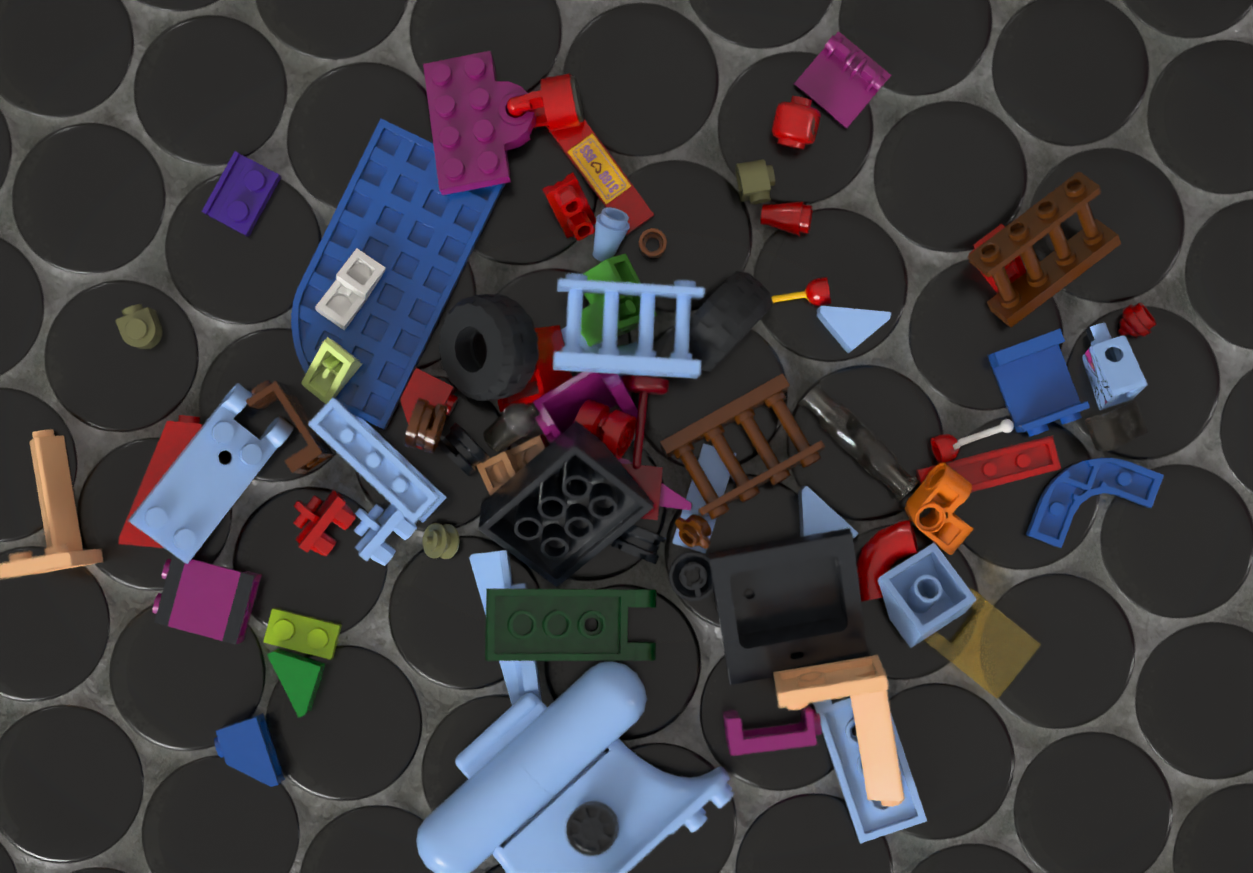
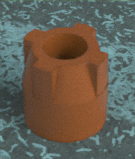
(656, 235)

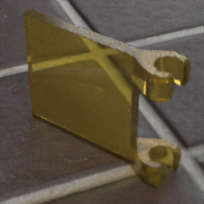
(988, 648)

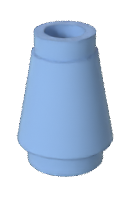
(609, 232)

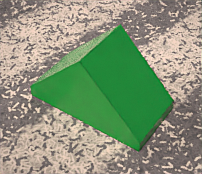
(299, 678)

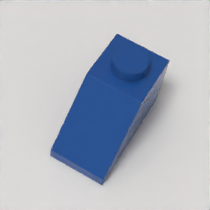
(250, 749)

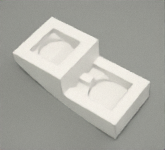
(351, 289)

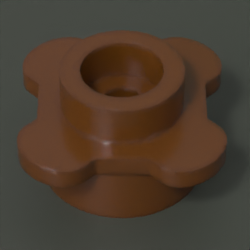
(694, 531)

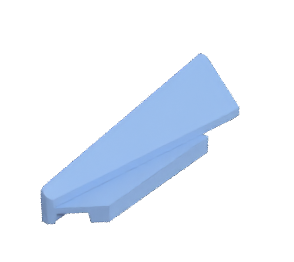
(494, 571)

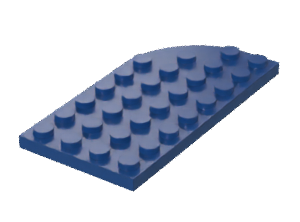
(424, 244)

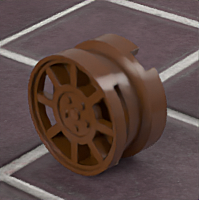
(426, 425)

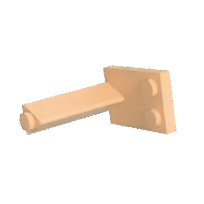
(58, 513)
(867, 686)

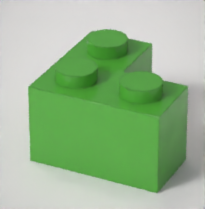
(610, 270)

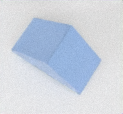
(851, 325)
(817, 516)

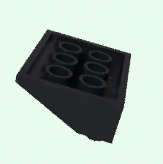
(564, 505)

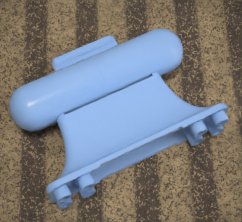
(545, 764)

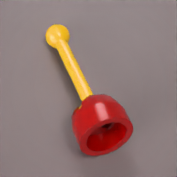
(816, 292)

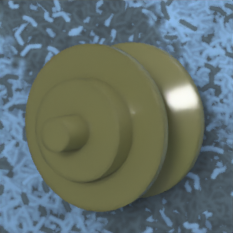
(440, 541)

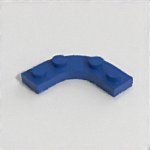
(1080, 482)

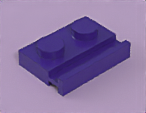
(241, 194)

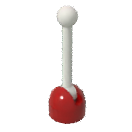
(947, 447)

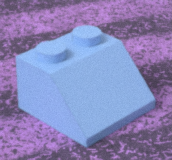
(924, 594)

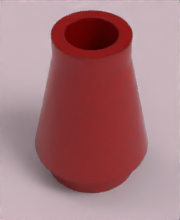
(789, 217)

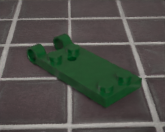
(552, 624)

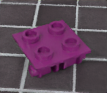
(842, 79)

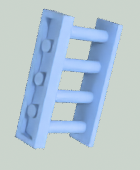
(644, 359)
(378, 461)

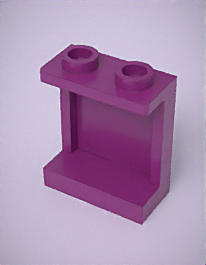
(771, 737)

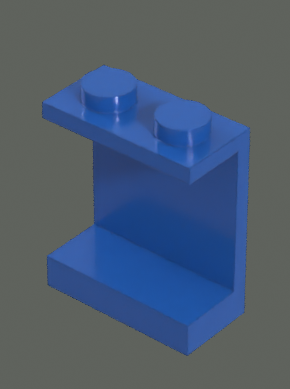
(1037, 384)

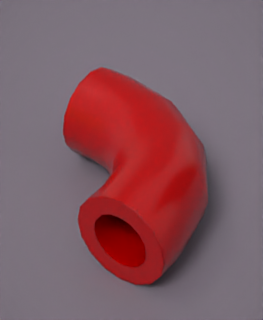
(881, 554)

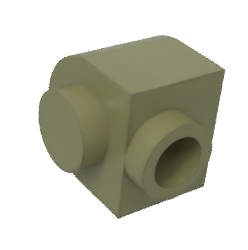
(754, 181)
(140, 327)

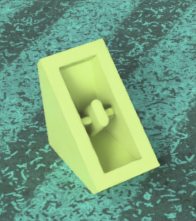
(330, 371)

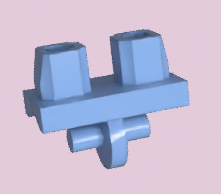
(373, 543)

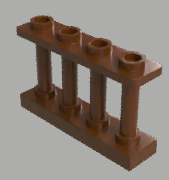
(1058, 268)
(712, 429)

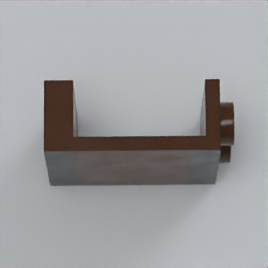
(317, 449)

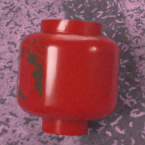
(796, 123)

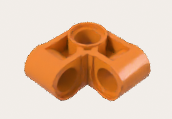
(943, 492)

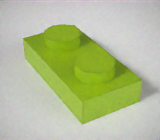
(302, 633)

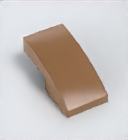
(502, 467)

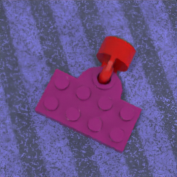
(483, 118)

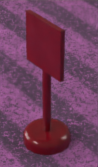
(647, 477)

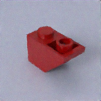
(429, 388)

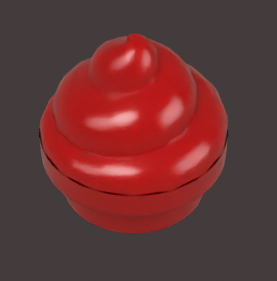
(1136, 321)

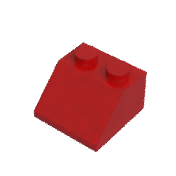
(544, 377)

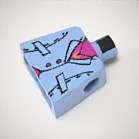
(1111, 368)

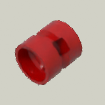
(613, 428)

